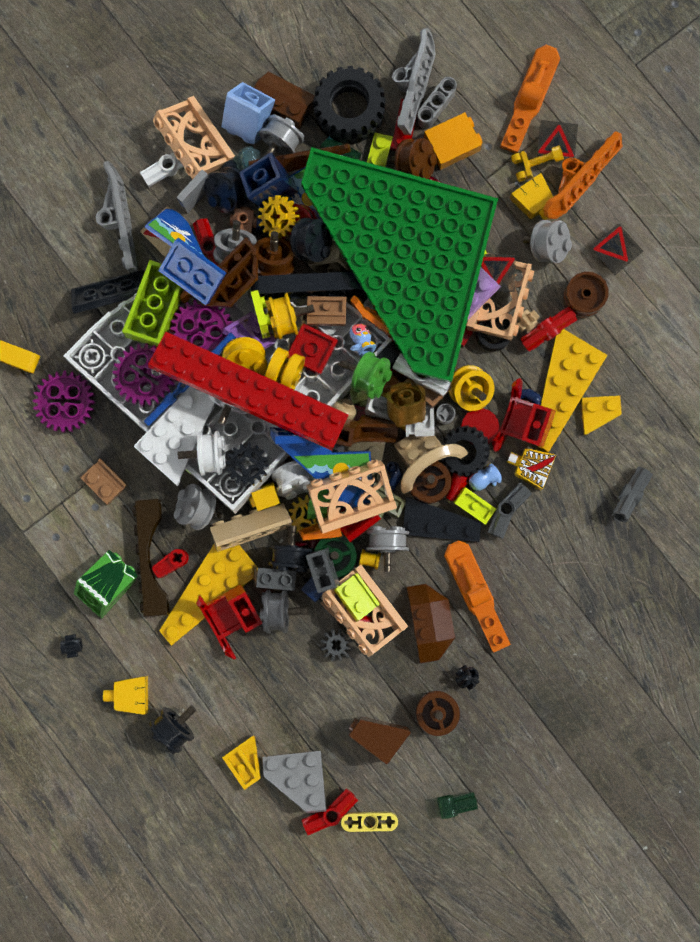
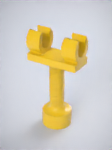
(556, 154)

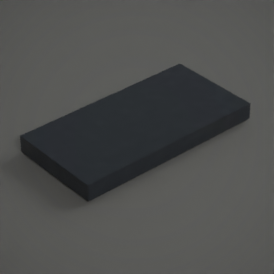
(105, 292)

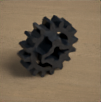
(248, 456)

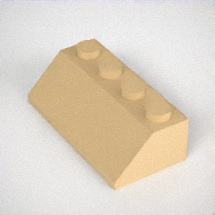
(250, 527)

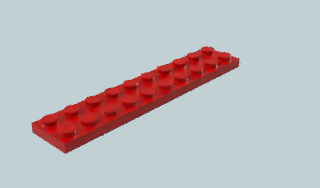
(248, 391)

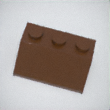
(290, 99)

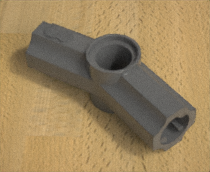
(631, 494)
(514, 500)

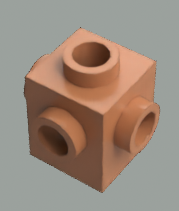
(246, 217)

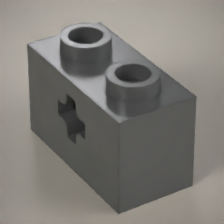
(323, 570)
(274, 579)

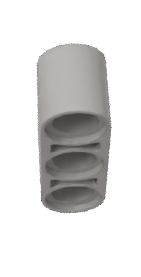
(441, 95)

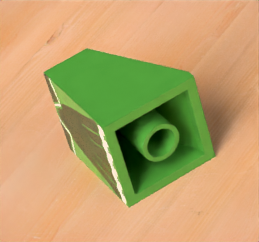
(105, 583)

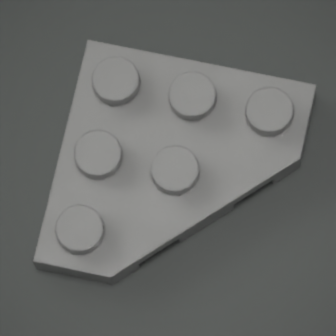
(298, 778)

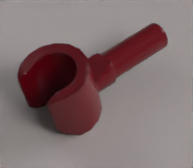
(312, 543)

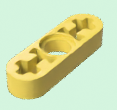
(364, 828)

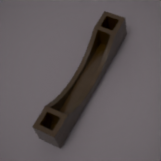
(148, 516)

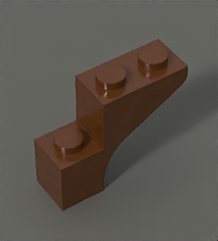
(368, 429)

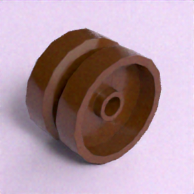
(591, 285)

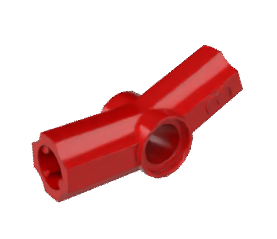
(205, 237)
(549, 328)
(340, 805)

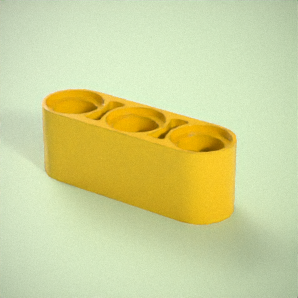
(18, 357)

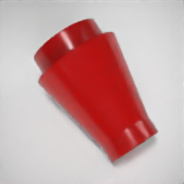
(457, 484)

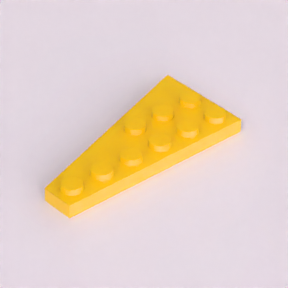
(567, 379)
(214, 577)

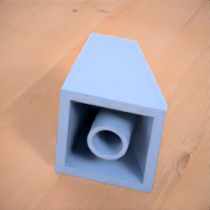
(246, 112)

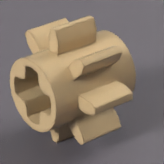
(528, 321)

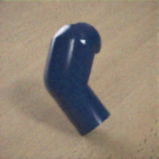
(531, 396)
(395, 474)

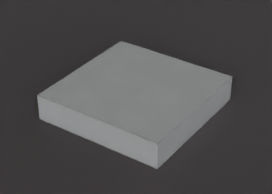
(193, 192)

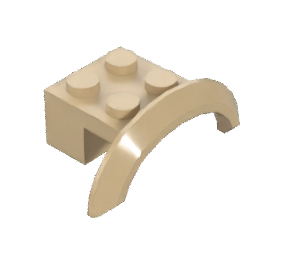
(420, 452)

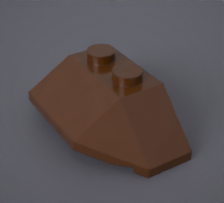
(241, 274)
(431, 622)

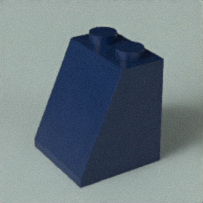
(267, 179)

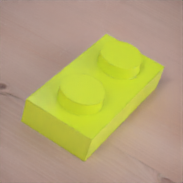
(380, 149)
(474, 505)

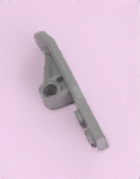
(414, 80)
(117, 208)

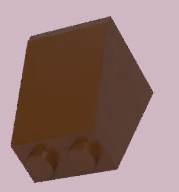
(378, 737)

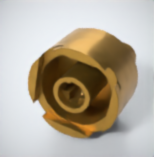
(406, 404)

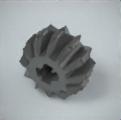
(329, 645)

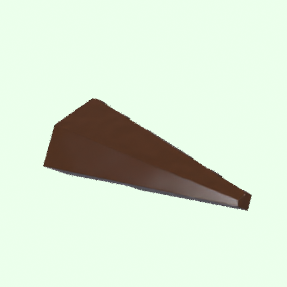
(299, 159)

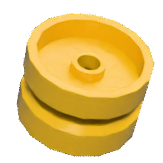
(285, 370)

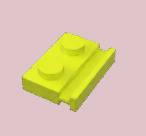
(263, 319)
(356, 597)

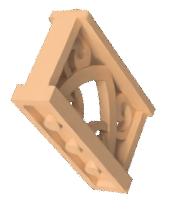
(184, 152)
(503, 313)
(363, 511)
(390, 616)

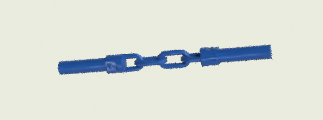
(171, 397)

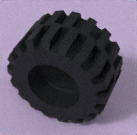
(481, 444)

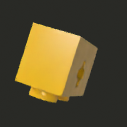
(264, 497)

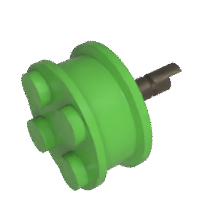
(369, 374)

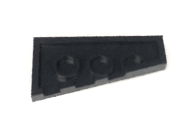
(433, 522)

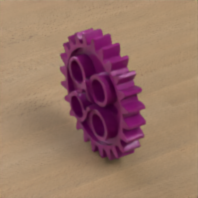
(192, 315)
(133, 389)
(62, 418)

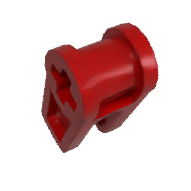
(169, 564)

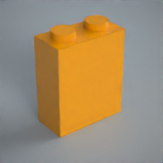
(454, 140)

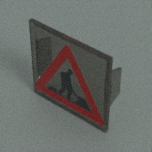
(556, 134)
(616, 249)
(501, 269)

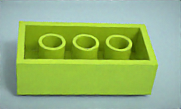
(145, 320)

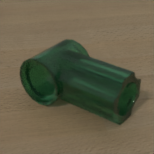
(452, 805)

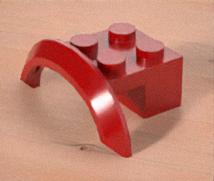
(524, 420)
(229, 614)

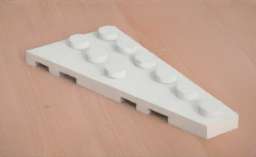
(176, 432)

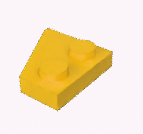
(599, 411)
(244, 762)

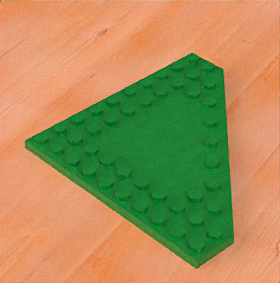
(410, 248)

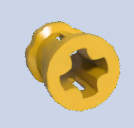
(370, 559)

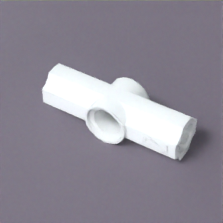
(157, 171)
(435, 385)

